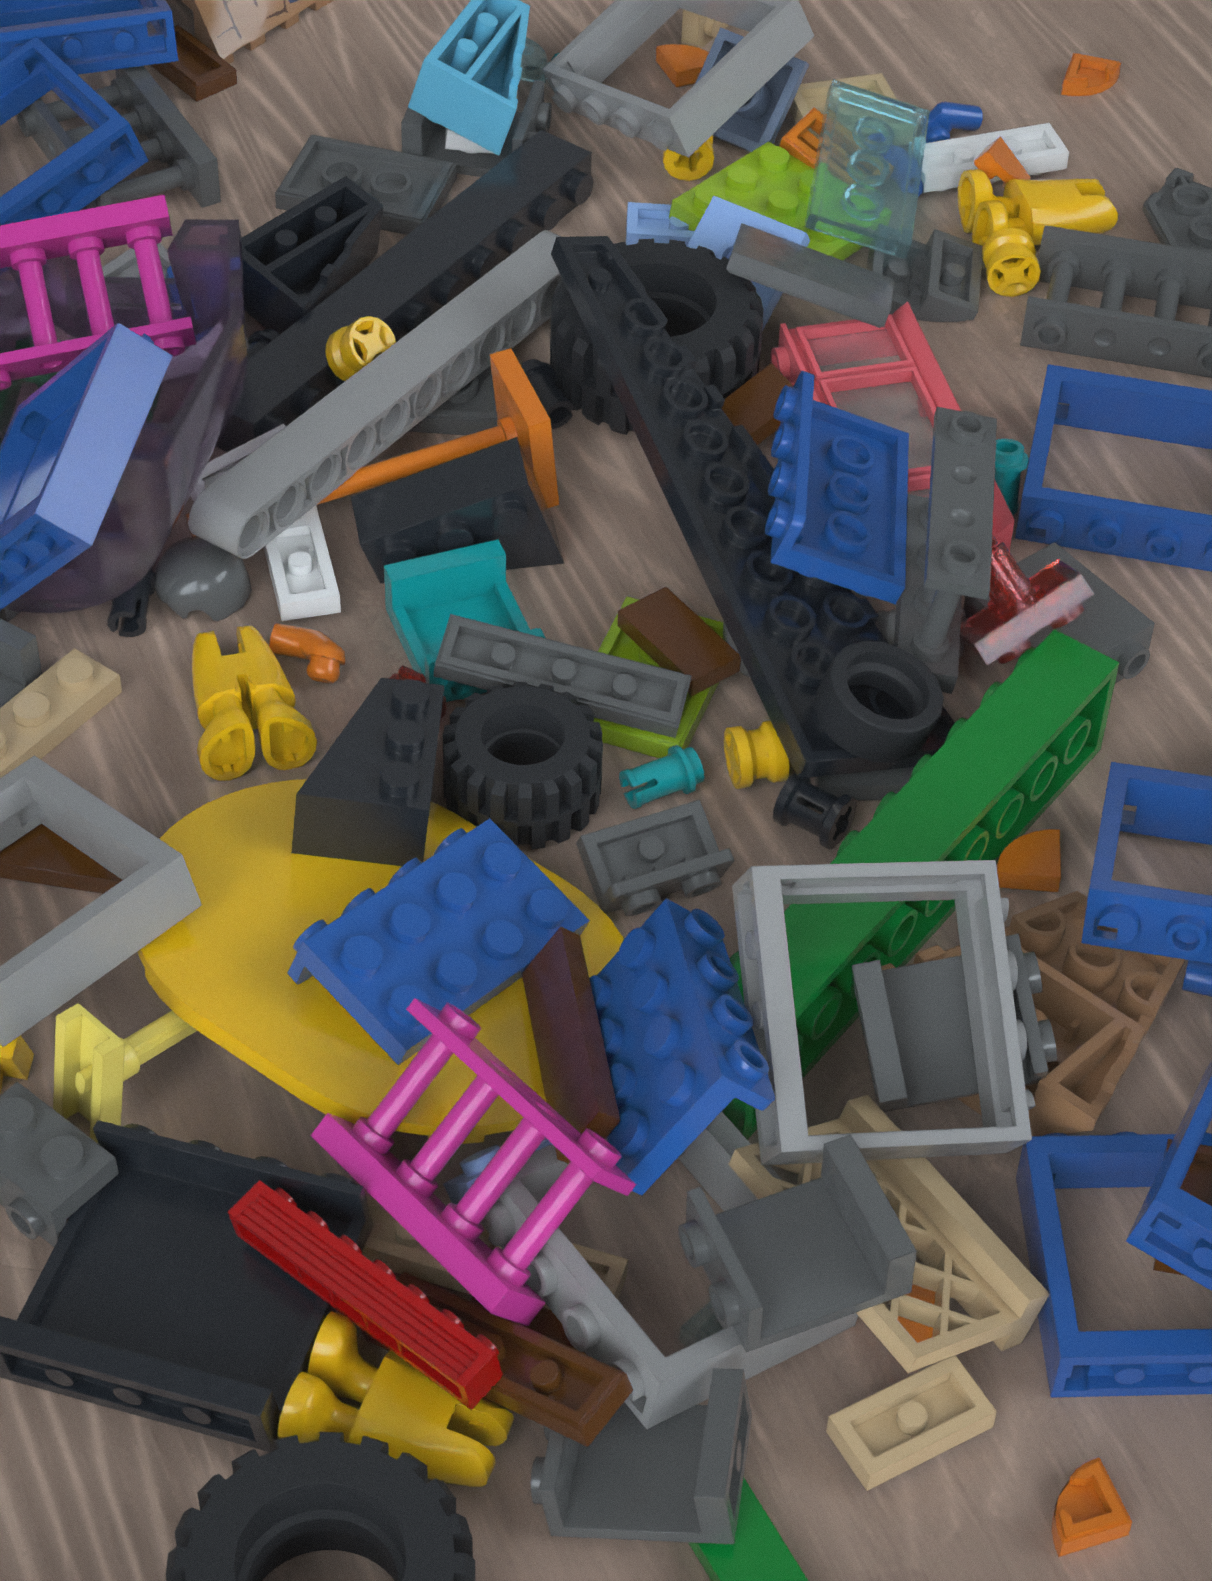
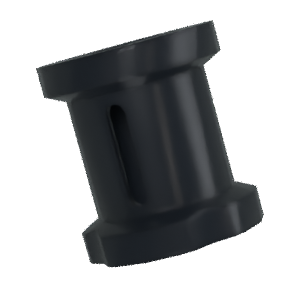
(830, 825)

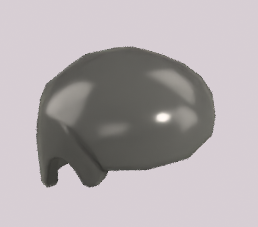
(201, 578)

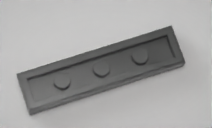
(608, 684)

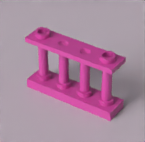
(84, 237)
(408, 1187)

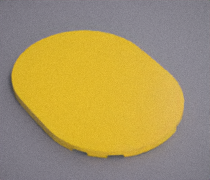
(232, 957)

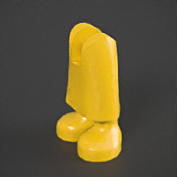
(1032, 205)
(242, 695)
(396, 1408)

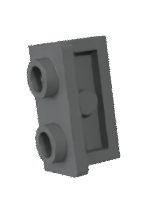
(652, 858)
(46, 1165)

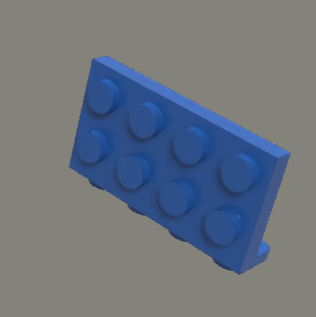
(838, 495)
(436, 934)
(674, 1038)

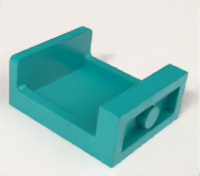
(453, 582)

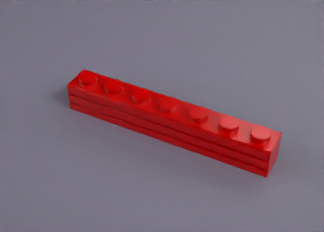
(367, 1293)

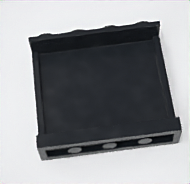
(162, 1301)

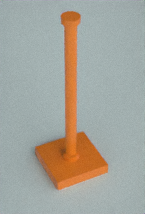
(518, 415)

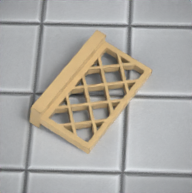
(955, 1245)

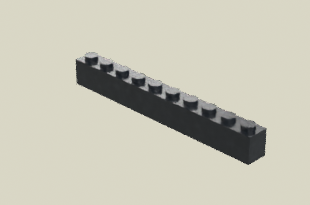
(415, 277)

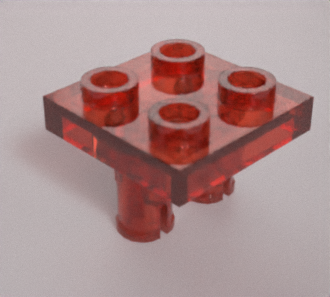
(1022, 606)

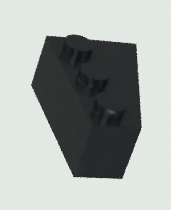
(309, 253)
(459, 506)
(375, 780)

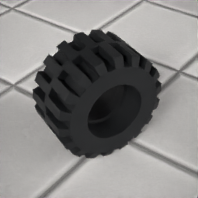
(523, 762)

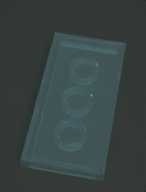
(868, 169)

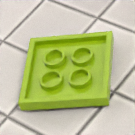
(768, 184)

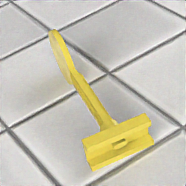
(96, 1062)

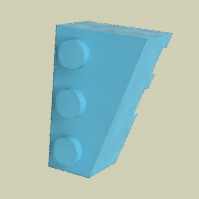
(475, 72)

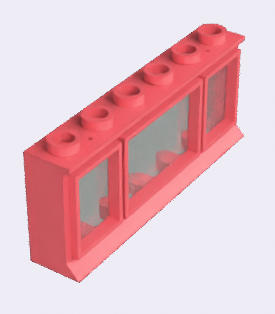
(884, 378)

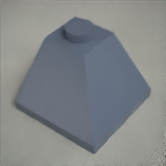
(766, 110)

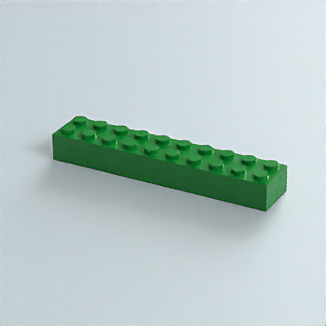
(957, 806)

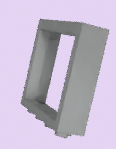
(576, 74)
(89, 944)
(989, 982)
(600, 1323)

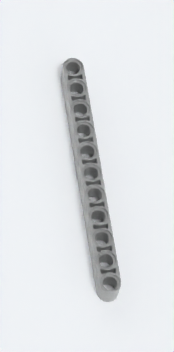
(377, 404)

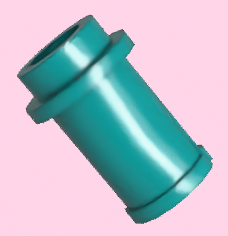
(1009, 463)
(664, 776)

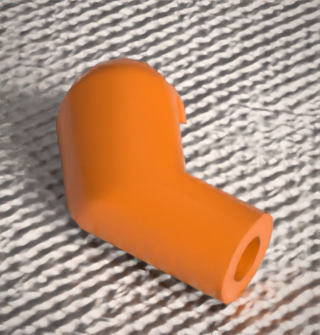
(311, 645)

